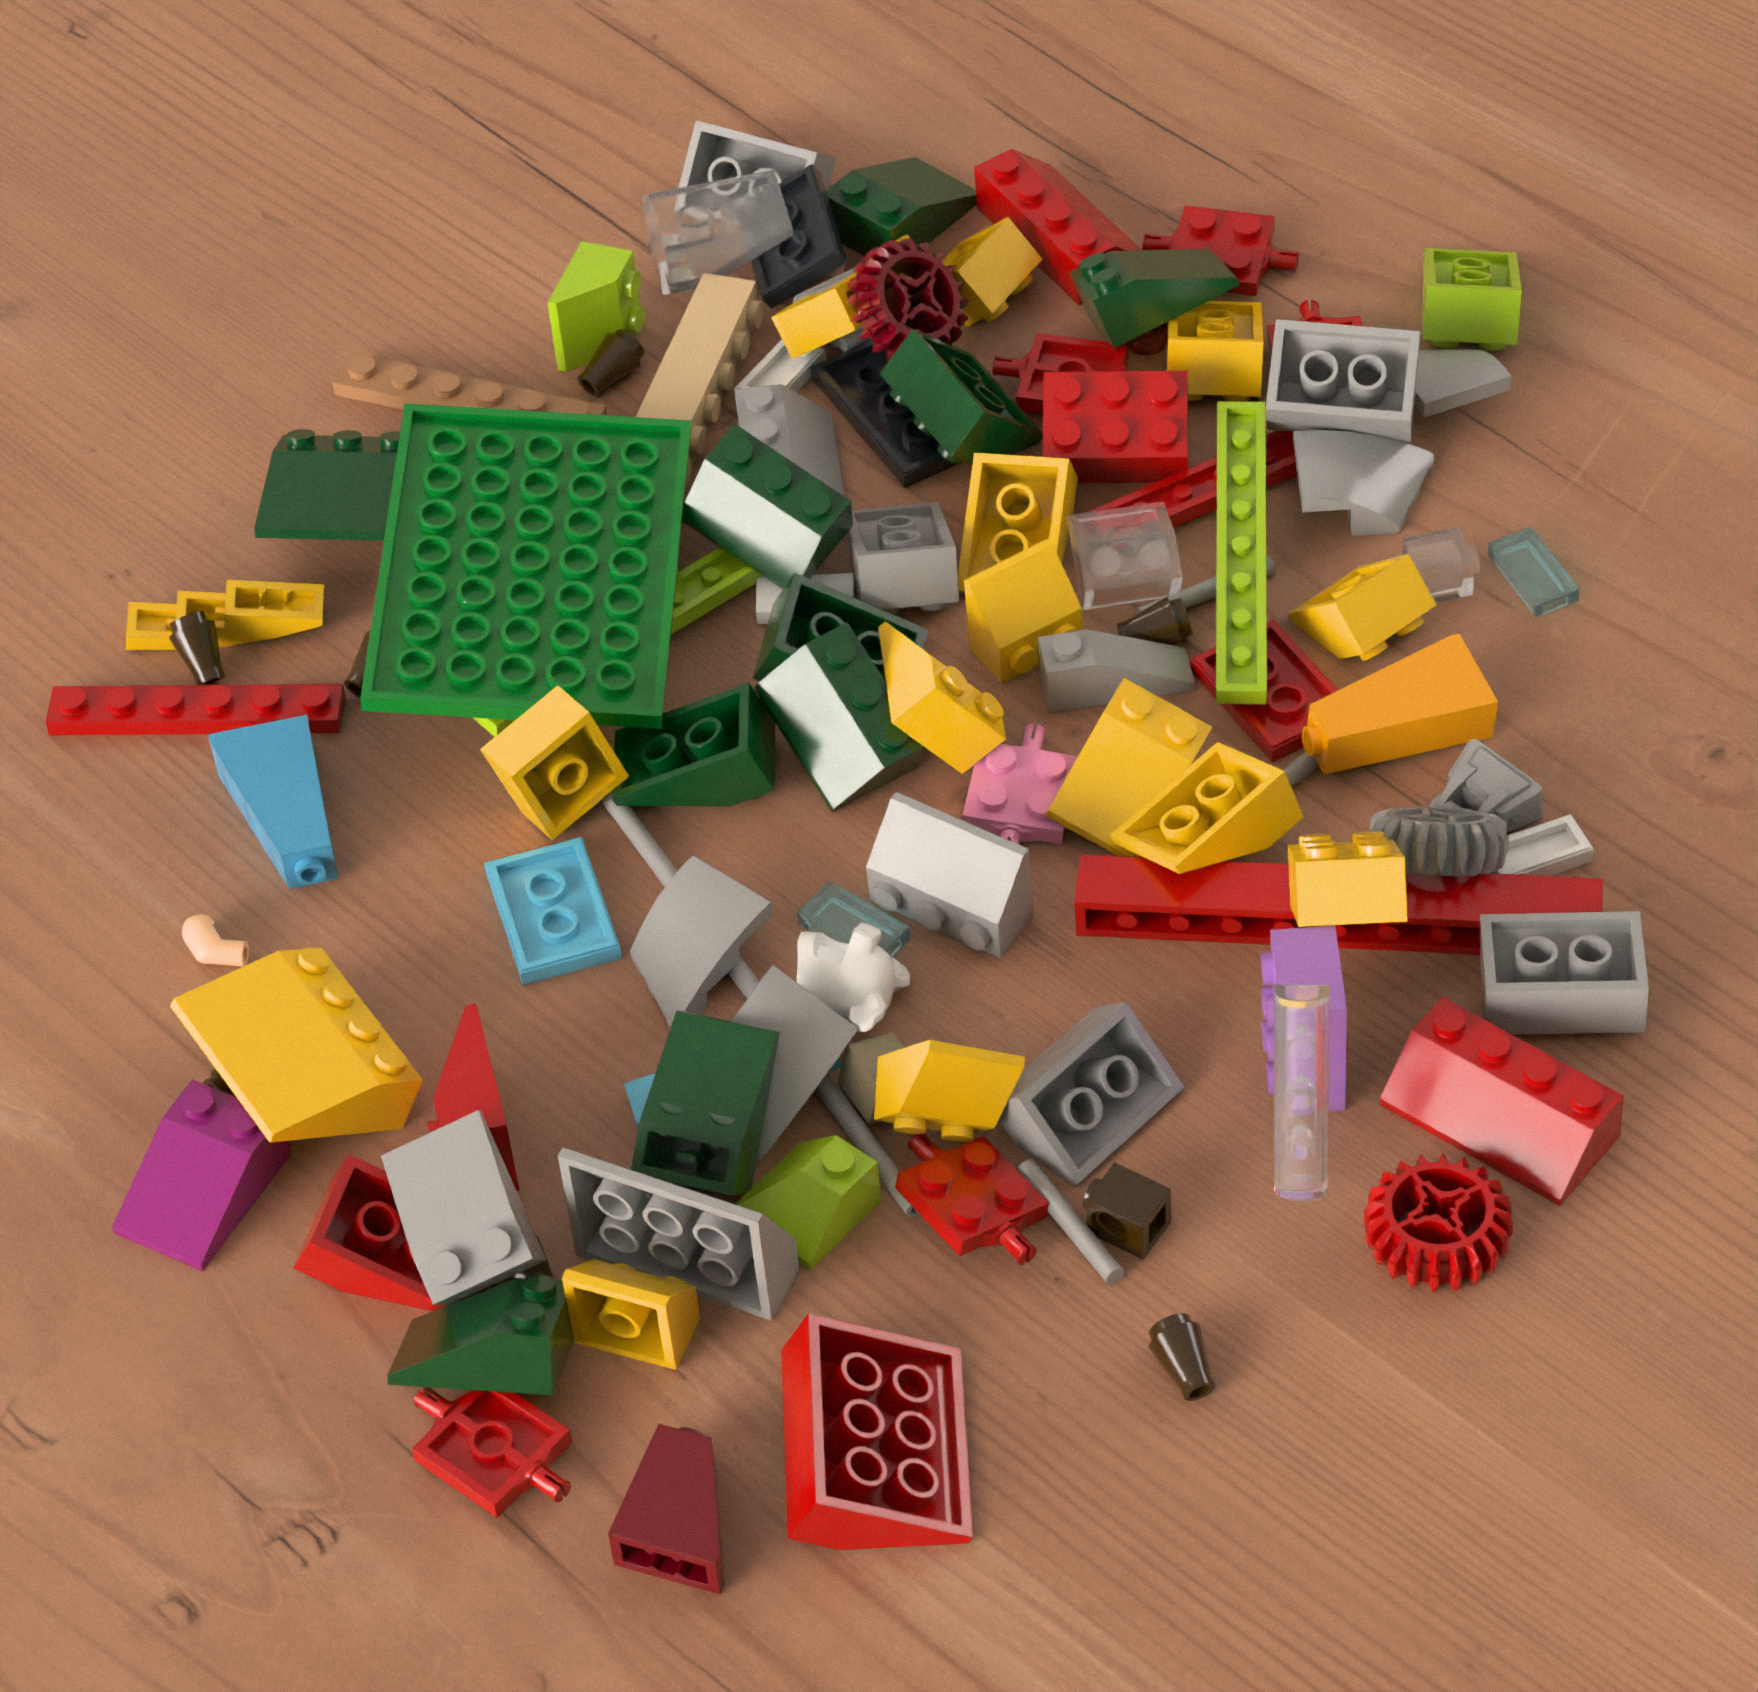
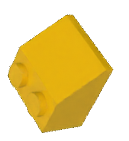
(992, 267)
(1015, 606)
(1366, 608)
(944, 1088)
(631, 1311)

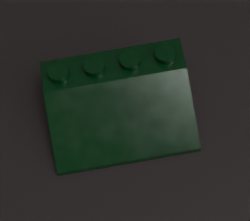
(328, 486)

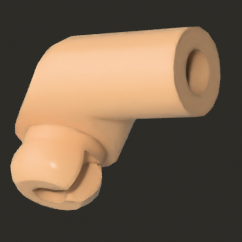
(209, 947)

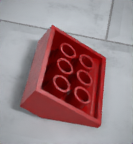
(873, 1438)

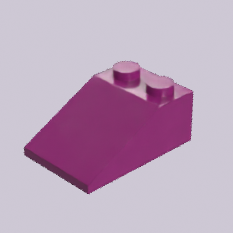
(198, 1177)

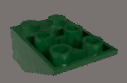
(707, 1104)

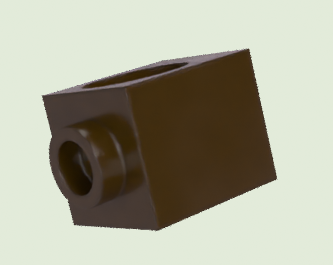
(1128, 1210)

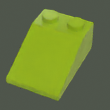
(1471, 298)

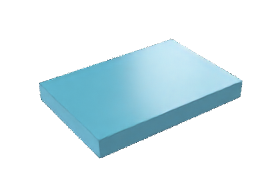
(552, 911)

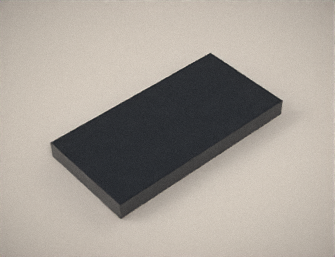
(864, 399)

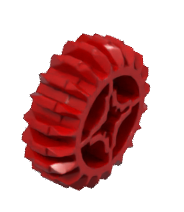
(1433, 1238)

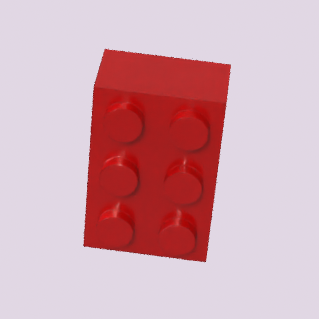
(1117, 424)

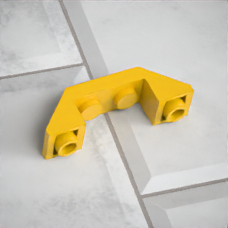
(818, 318)

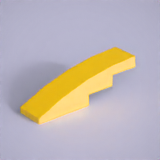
(241, 615)

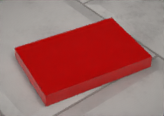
(1291, 688)

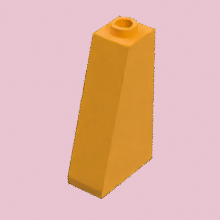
(1403, 710)

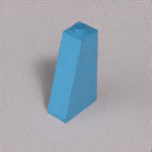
(279, 792)

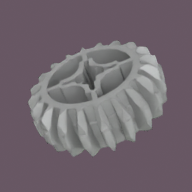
(1445, 839)

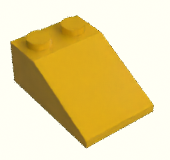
(1219, 349)
(1014, 507)
(938, 703)
(1125, 763)
(1213, 813)

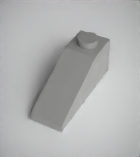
(1088, 666)

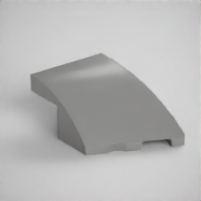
(1457, 378)
(1360, 474)
(695, 935)
(807, 1045)

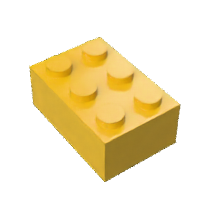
(1347, 880)

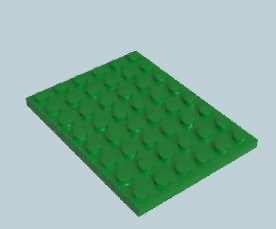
(528, 564)

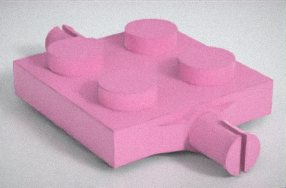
(1015, 789)

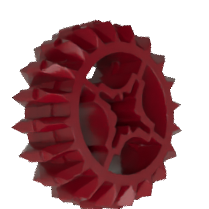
(884, 301)

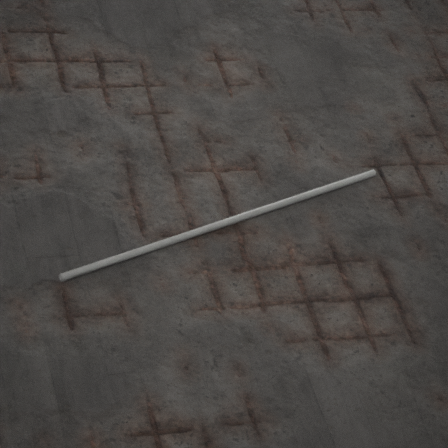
(746, 982)

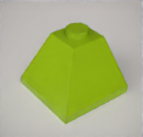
(817, 1194)

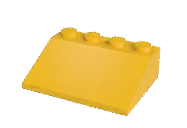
(300, 1048)

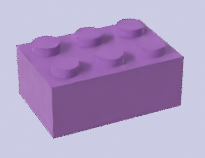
(1307, 958)

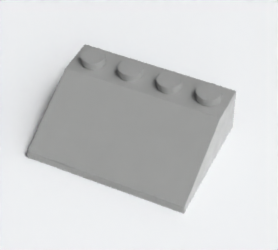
(678, 1233)

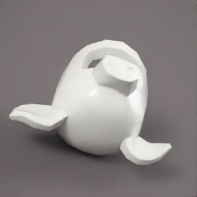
(850, 977)

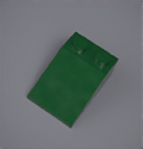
(897, 201)
(1146, 288)
(812, 609)
(702, 756)
(492, 1341)

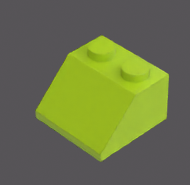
(592, 300)

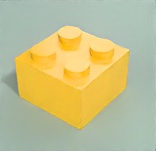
(555, 762)

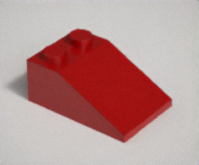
(470, 1086)
(361, 1240)

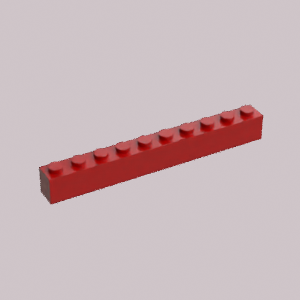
(1249, 899)

